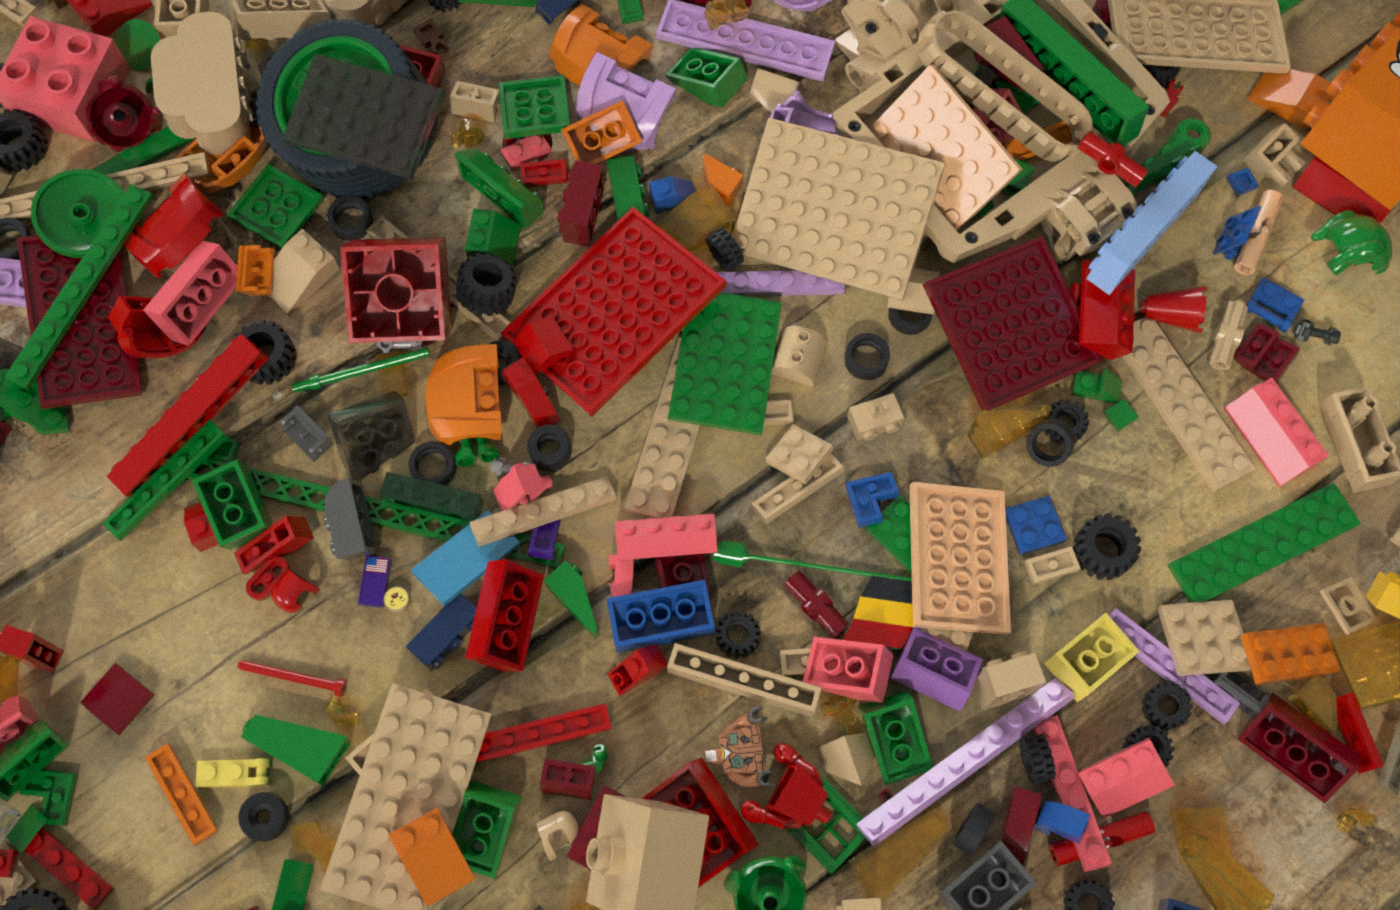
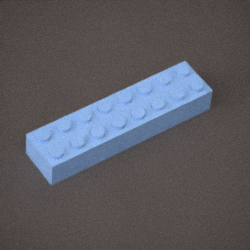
(1150, 222)

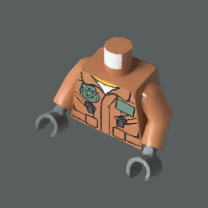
(742, 751)

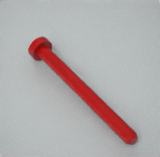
(339, 686)

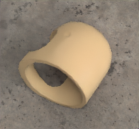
(557, 832)

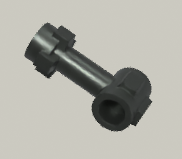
(1306, 329)

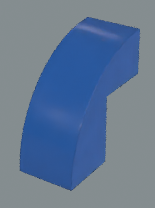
(1061, 820)

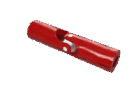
(1113, 835)

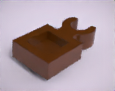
(431, 35)

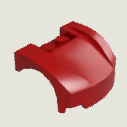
(173, 228)

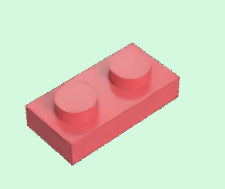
(525, 151)

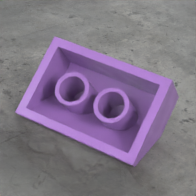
(937, 669)

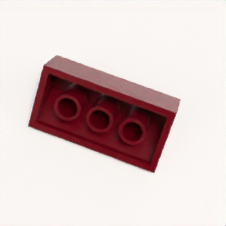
(1300, 748)

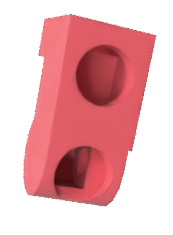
(623, 576)

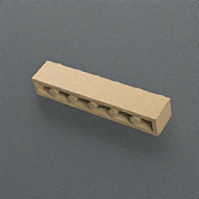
(743, 680)

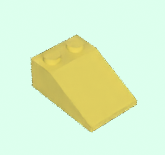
(1092, 657)

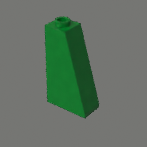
(300, 747)

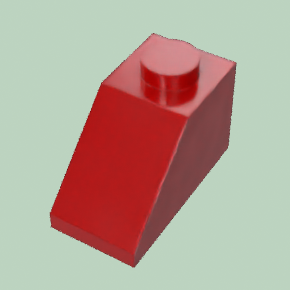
(199, 528)

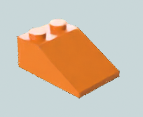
(1290, 94)
(602, 135)
(432, 856)

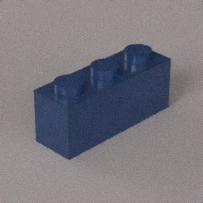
(443, 633)

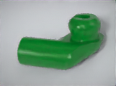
(598, 757)

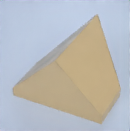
(848, 757)

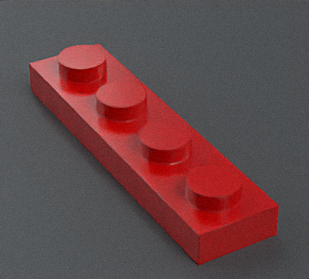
(69, 869)

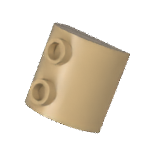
(799, 355)

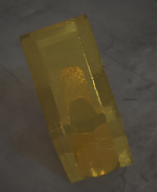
(1317, 702)

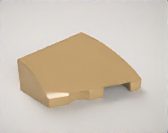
(772, 89)

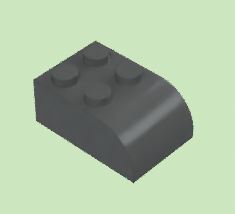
(349, 521)
(989, 882)

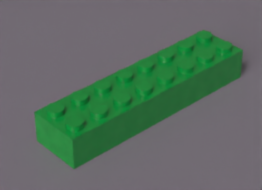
(1112, 105)

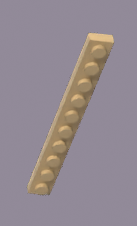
(145, 177)

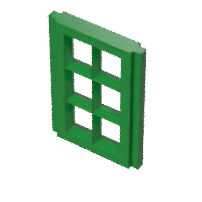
(812, 843)

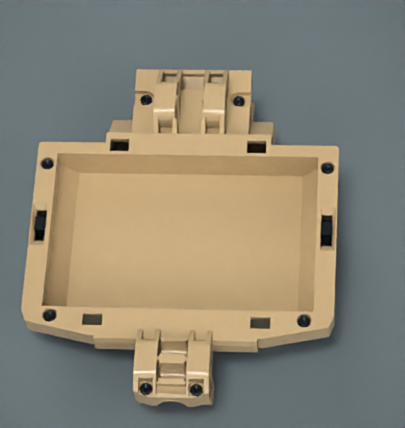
(1070, 193)

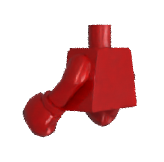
(795, 799)

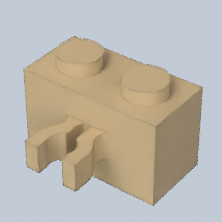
(875, 417)

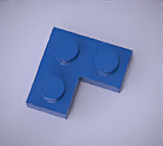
(866, 493)

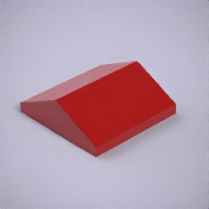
(542, 344)

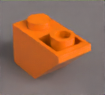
(724, 179)

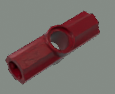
(816, 604)

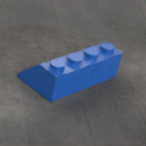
(661, 616)

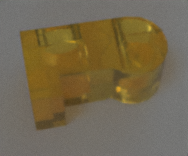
(725, 11)

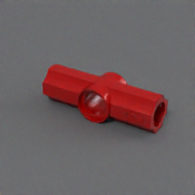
(1112, 158)

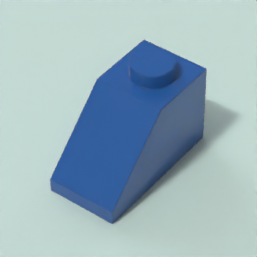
(669, 193)

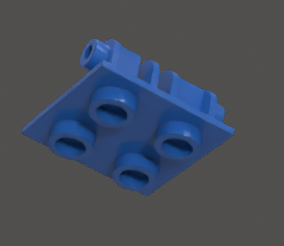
(1236, 233)

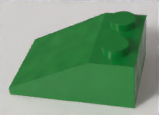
(708, 75)
(896, 737)
(485, 826)

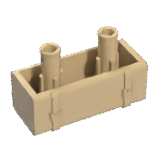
(1361, 439)

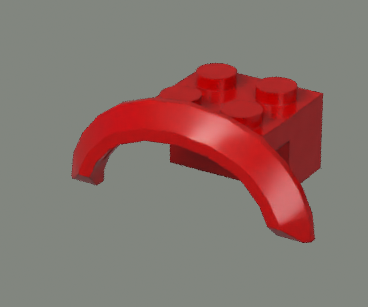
(139, 333)

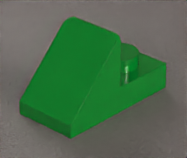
(1099, 387)

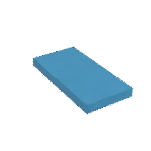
(460, 563)

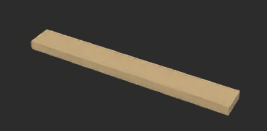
(491, 325)

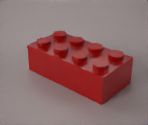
(504, 616)

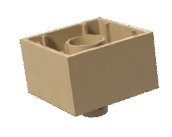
(645, 855)

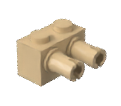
(1275, 146)

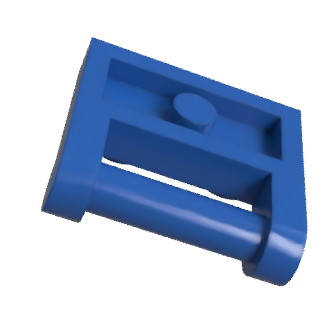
(1277, 300)

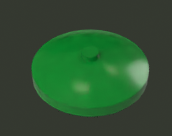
(73, 209)

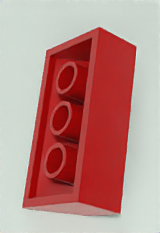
(1336, 192)
(1106, 318)

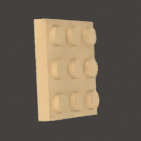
(1204, 637)

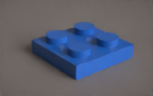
(1034, 525)

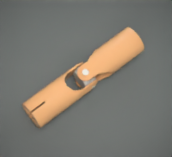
(1255, 244)

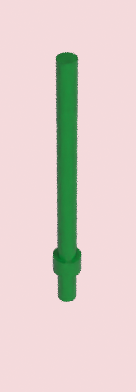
(317, 381)

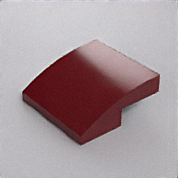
(1266, 353)
(117, 699)

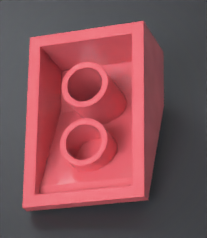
(849, 668)

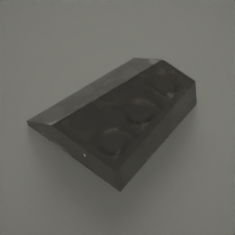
(371, 433)

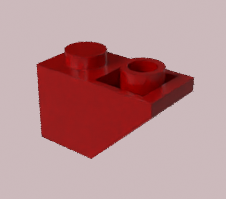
(637, 669)

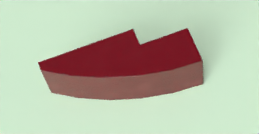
(1020, 822)

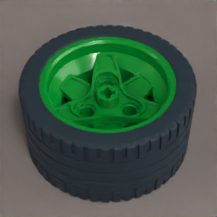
(282, 83)

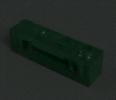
(431, 497)

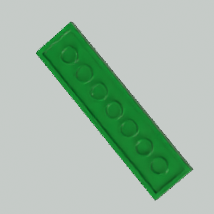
(1263, 544)

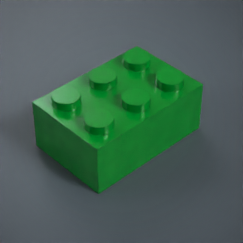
(232, 504)

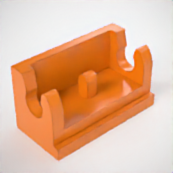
(255, 270)

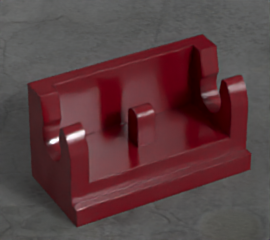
(568, 779)

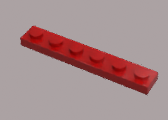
(544, 732)

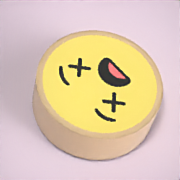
(396, 599)

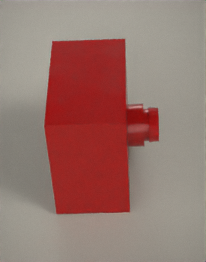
(396, 289)

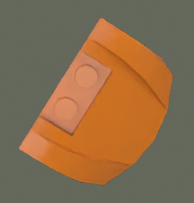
(583, 36)
(232, 165)
(464, 395)

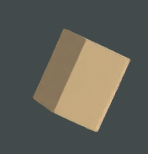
(915, 297)
(1348, 605)

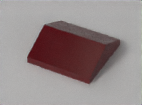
(681, 570)

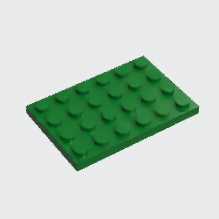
(726, 364)

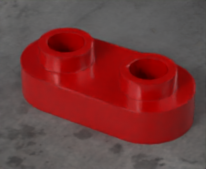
(266, 577)

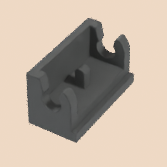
(306, 433)
(1249, 696)

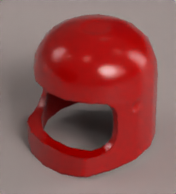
(287, 590)

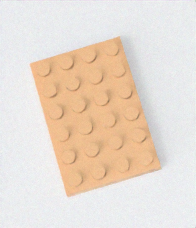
(941, 126)
(959, 559)

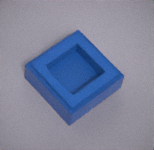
(1242, 181)

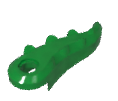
(1172, 152)

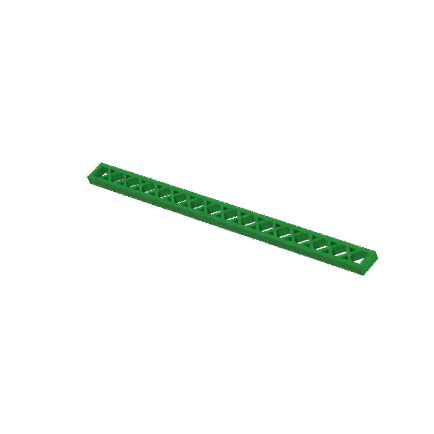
(382, 506)

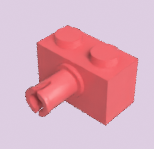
(521, 486)

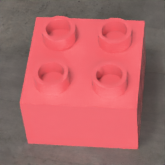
(57, 74)

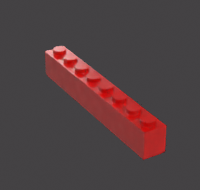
(191, 412)

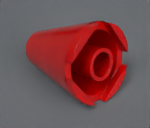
(1177, 308)

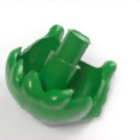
(1358, 241)
(768, 884)

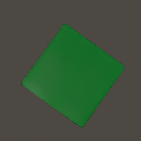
(26, 828)

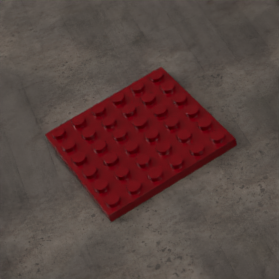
(1011, 323)

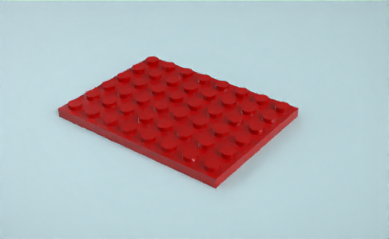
(620, 307)

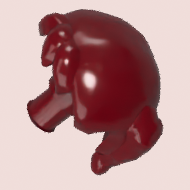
(121, 115)

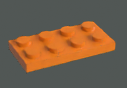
(1290, 653)

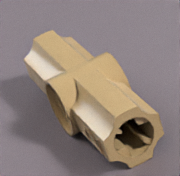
(1228, 335)

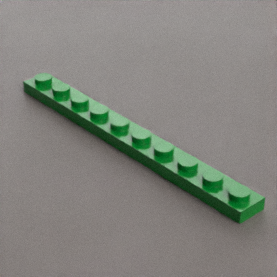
(78, 288)

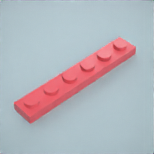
(1072, 793)

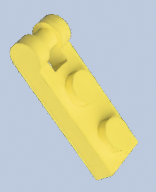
(232, 773)

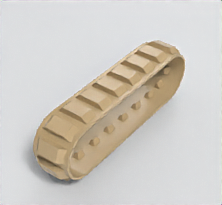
(1019, 71)

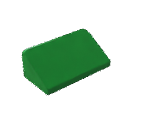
(293, 885)

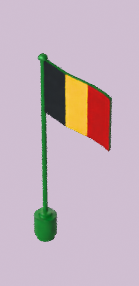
(883, 609)

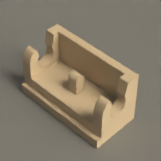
(474, 101)

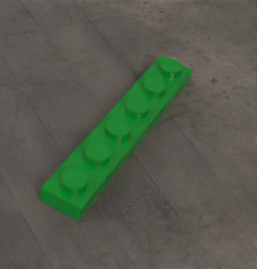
(165, 480)

